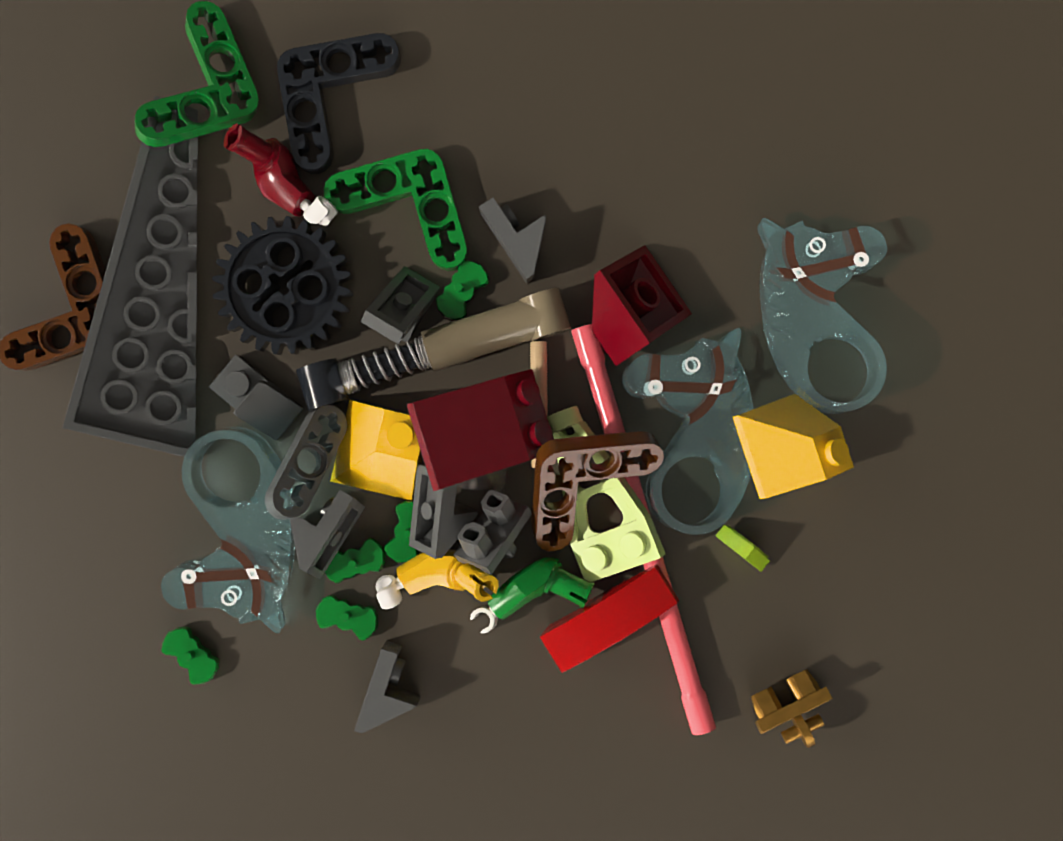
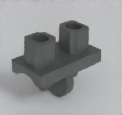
(493, 532)

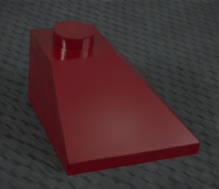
(634, 304)

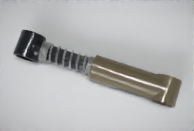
(439, 347)

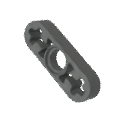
(323, 453)

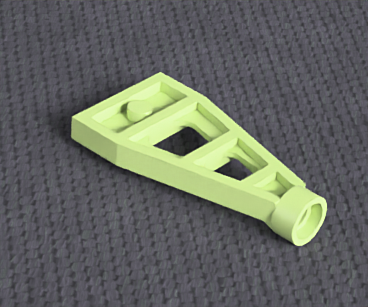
(617, 548)

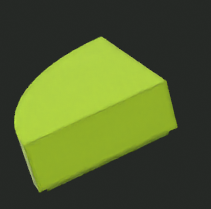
(743, 547)

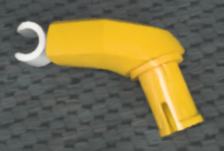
(426, 571)

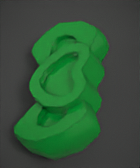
(461, 290)
(398, 547)
(362, 560)
(347, 616)
(191, 655)

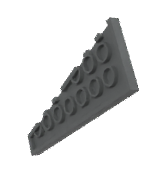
(142, 339)

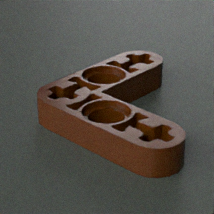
(77, 320)
(577, 468)

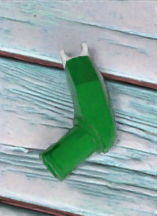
(531, 583)

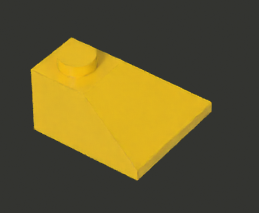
(791, 445)
(378, 451)

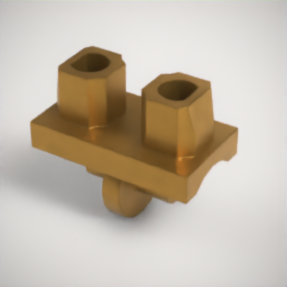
(807, 696)

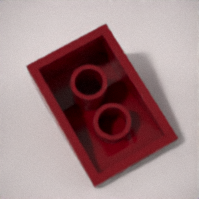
(480, 428)

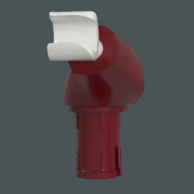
(278, 175)

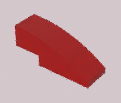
(608, 618)

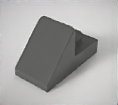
(521, 247)
(401, 306)
(256, 398)
(436, 516)
(320, 543)
(382, 699)

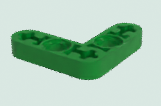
(213, 97)
(406, 186)

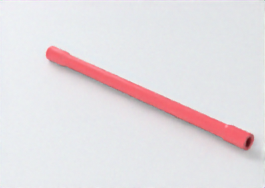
(693, 695)

